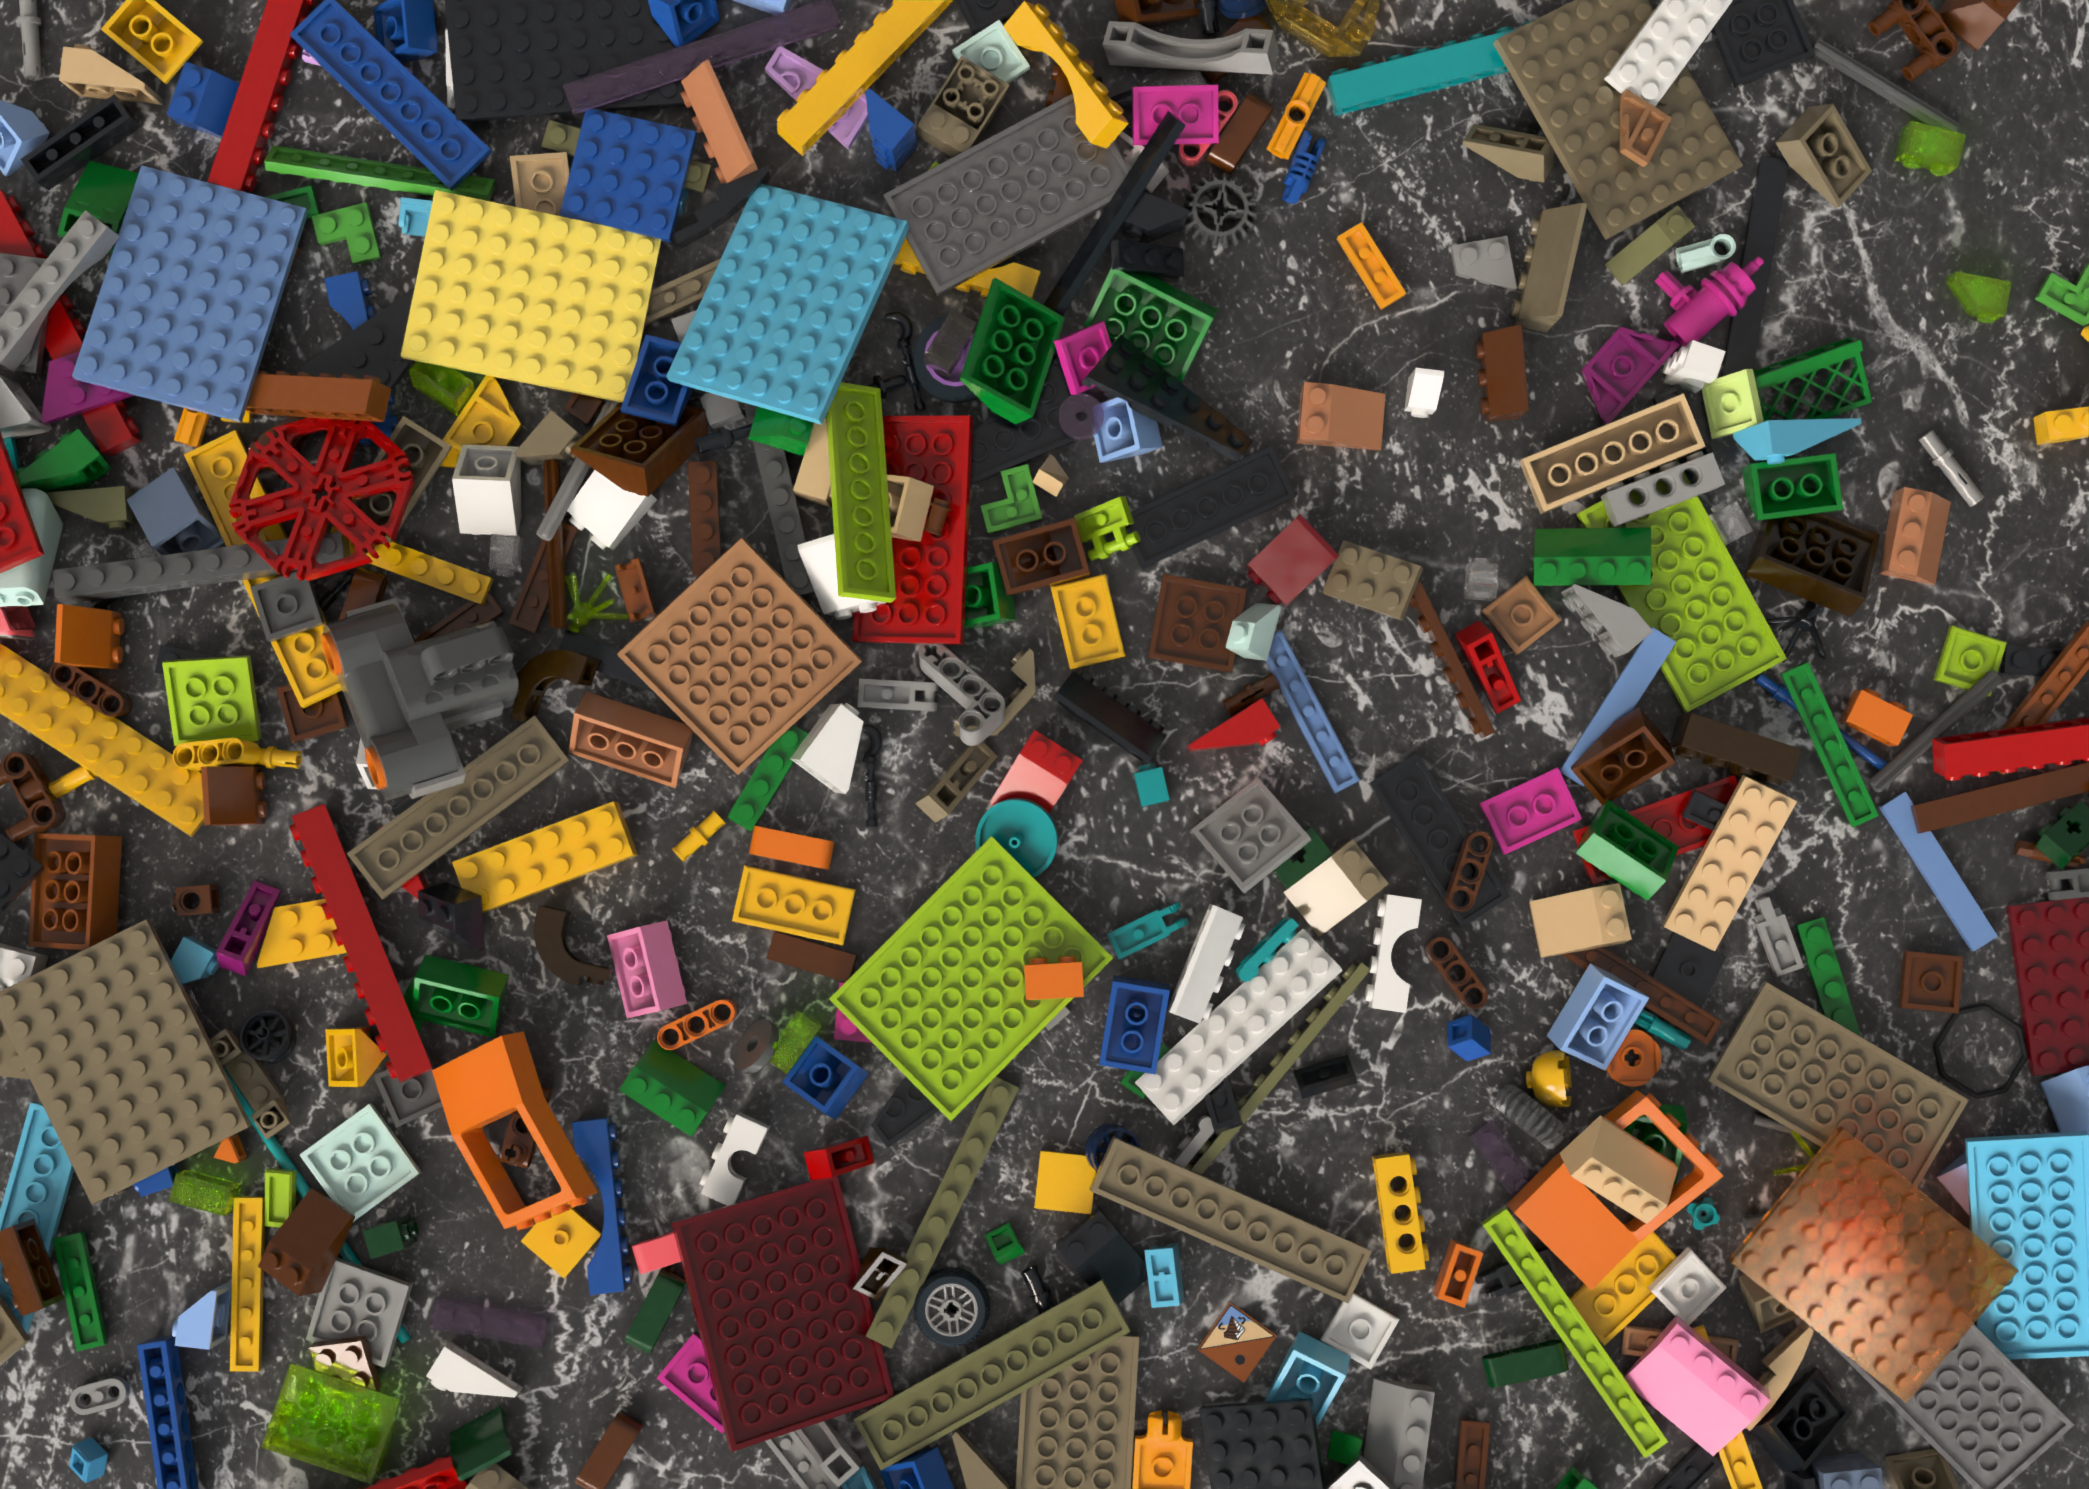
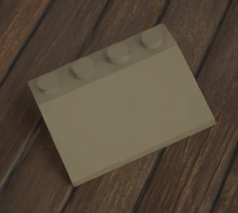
(1548, 267)

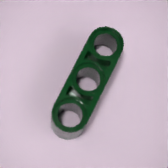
(656, 1310)
(1525, 1363)

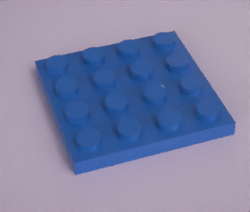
(628, 174)

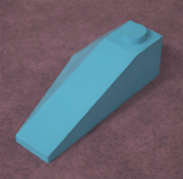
(1782, 438)

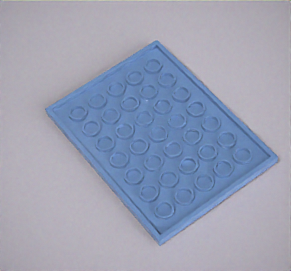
(190, 294)

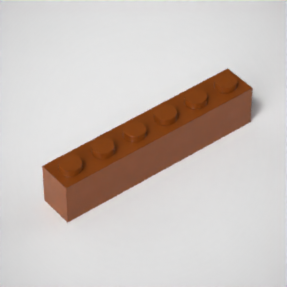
(319, 396)

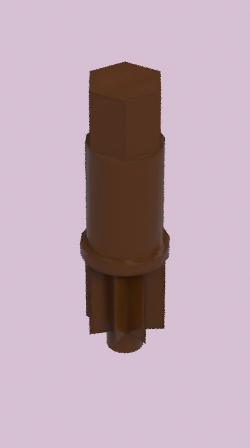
(2029, 850)

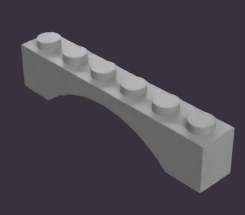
(1243, 52)
(78, 250)
(830, 1451)

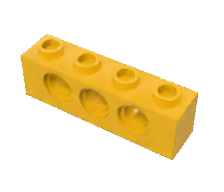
(1385, 1169)

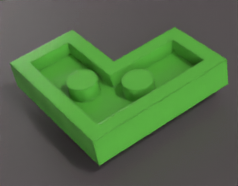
(353, 225)
(2066, 297)
(1019, 508)

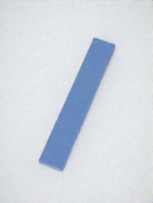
(1623, 694)
(1310, 715)
(1939, 874)

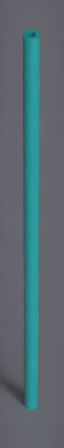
(301, 1186)

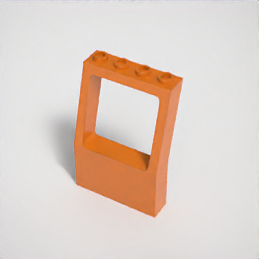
(492, 1085)
(1580, 1226)

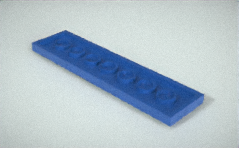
(391, 93)

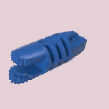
(1302, 168)

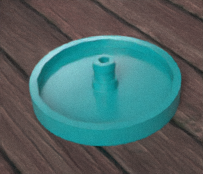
(1023, 831)

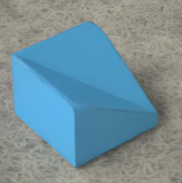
(88, 1460)

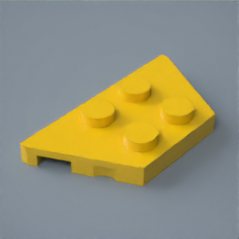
(483, 421)
(298, 934)

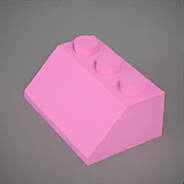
(647, 969)

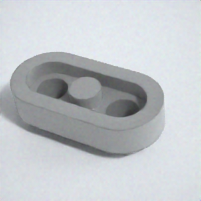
(101, 1395)

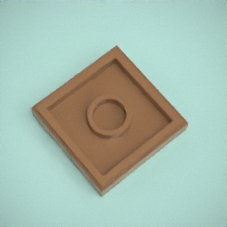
(1521, 615)

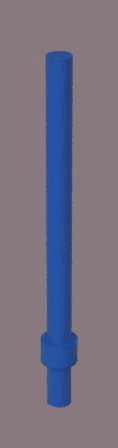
(1781, 694)

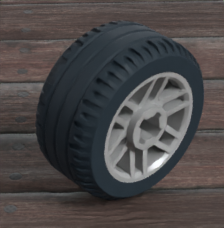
(938, 1321)

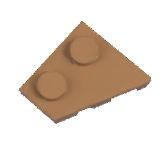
(1640, 127)

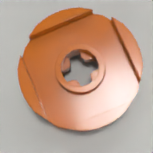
(1644, 1068)

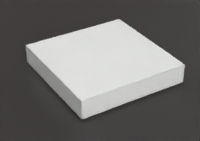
(1687, 1286)
(1360, 1330)

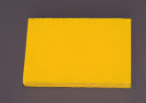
(1087, 621)

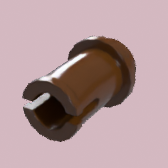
(937, 516)

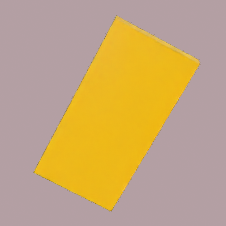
(793, 905)
(1624, 1289)

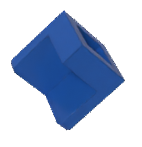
(1469, 1038)

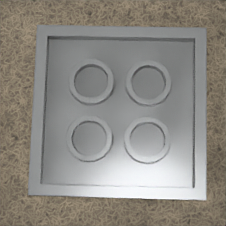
(1251, 835)
(360, 1304)

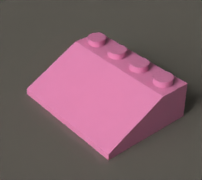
(1697, 1386)

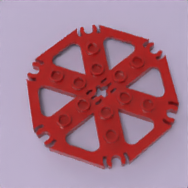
(304, 505)

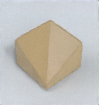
(1051, 476)

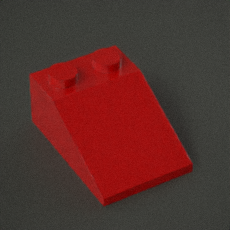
(1244, 729)
(1039, 773)

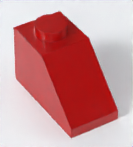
(838, 1158)

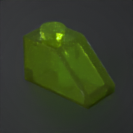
(1980, 295)

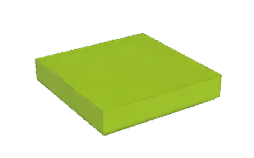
(1968, 658)

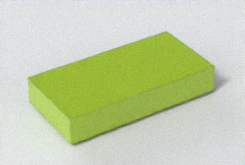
(279, 1196)

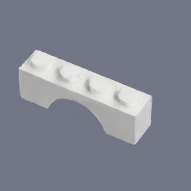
(1387, 988)

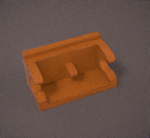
(636, 590)

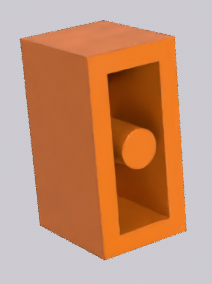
(1876, 717)
(1055, 979)
(1457, 1273)

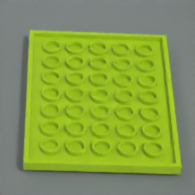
(951, 980)

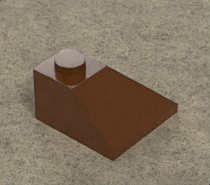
(1975, 19)

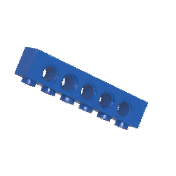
(167, 1413)

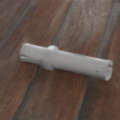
(31, 49)
(1951, 468)

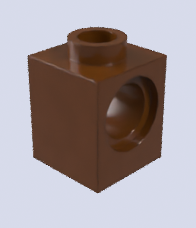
(208, 897)

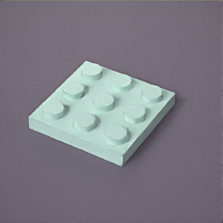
(360, 1162)

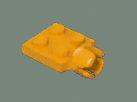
(1162, 1455)

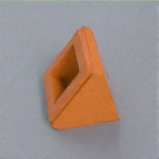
(231, 1150)

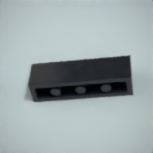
(81, 142)

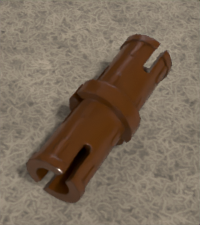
(1250, 694)

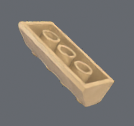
(1621, 1169)

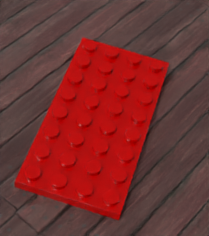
(934, 571)

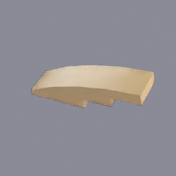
(1782, 1365)

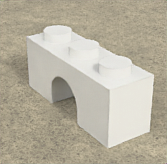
(1693, 366)
(722, 1181)

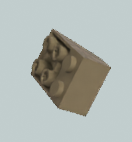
(962, 108)

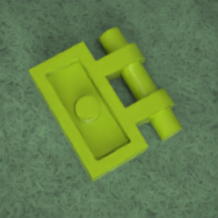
(1102, 520)

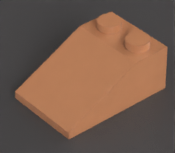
(1340, 416)

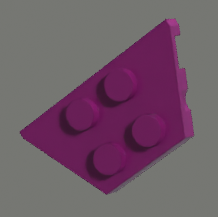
(1623, 369)
(70, 397)

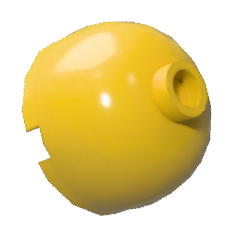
(1551, 1078)

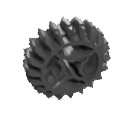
(1223, 187)
(1530, 1116)

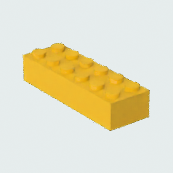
(547, 857)

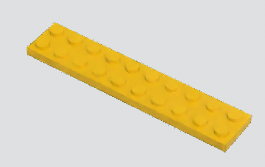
(217, 471)
(100, 743)

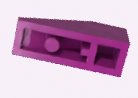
(248, 929)

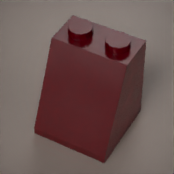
(1291, 561)

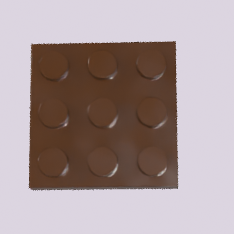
(1195, 622)

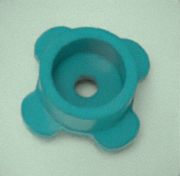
(1711, 1214)

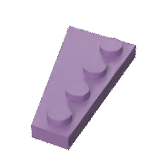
(798, 74)

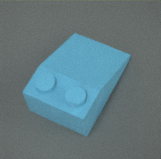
(1310, 1371)

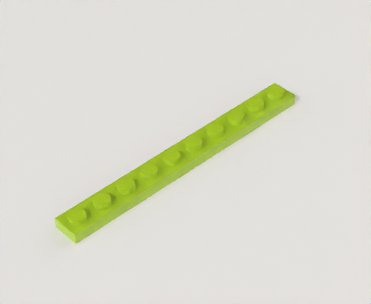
(1574, 1332)

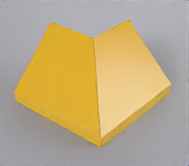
(351, 1056)

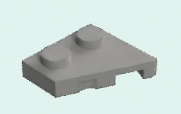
(1486, 261)

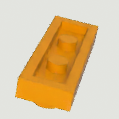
(1371, 266)

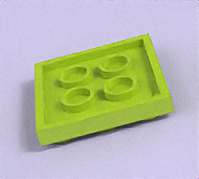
(212, 699)

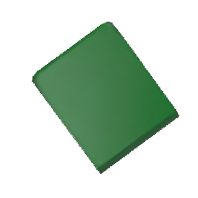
(1004, 1243)
(1344, 1446)

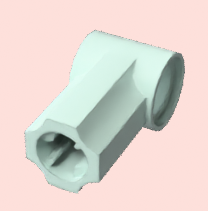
(1703, 253)

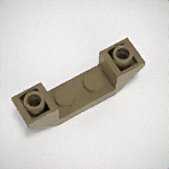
(1025, 671)
(254, 1082)

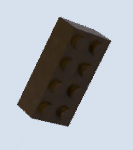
(1734, 749)

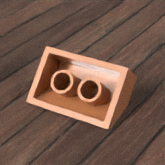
(1914, 535)

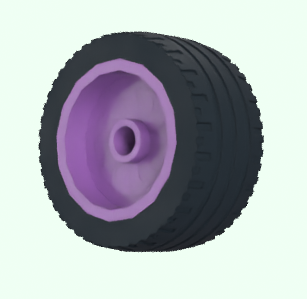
(936, 384)

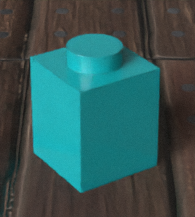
(1151, 785)

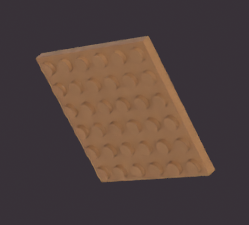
(739, 656)

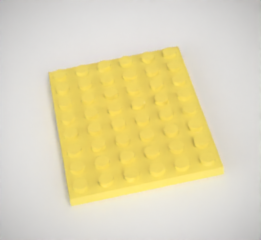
(530, 297)

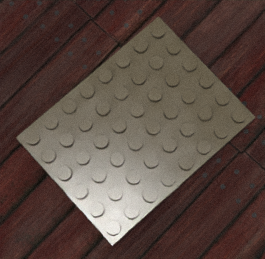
(1561, 74)
(121, 1061)

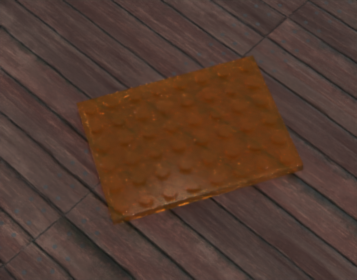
(1873, 1264)

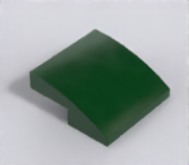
(480, 1443)

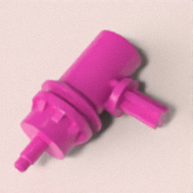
(1704, 309)

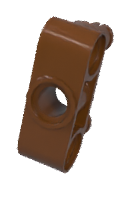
(1923, 29)
(33, 792)
(520, 1146)

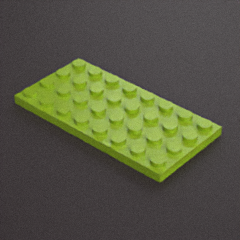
(1696, 602)

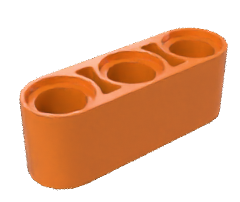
(791, 847)
(684, 1028)

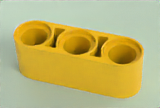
(227, 751)

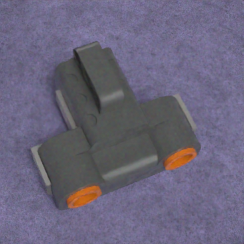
(416, 692)

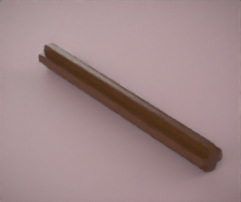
(555, 550)

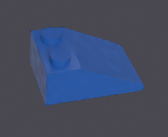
(649, 390)
(1134, 1024)

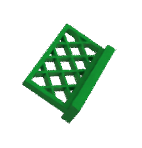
(1809, 363)

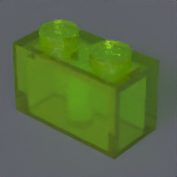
(1930, 148)
(442, 385)
(794, 1040)
(204, 1192)

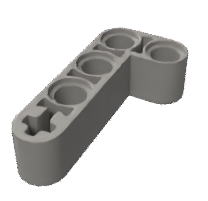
(939, 661)

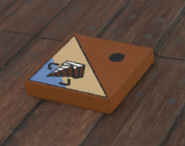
(1236, 1341)

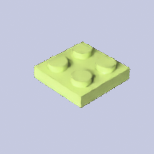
(1732, 403)

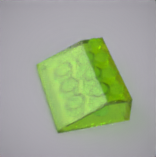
(332, 1423)

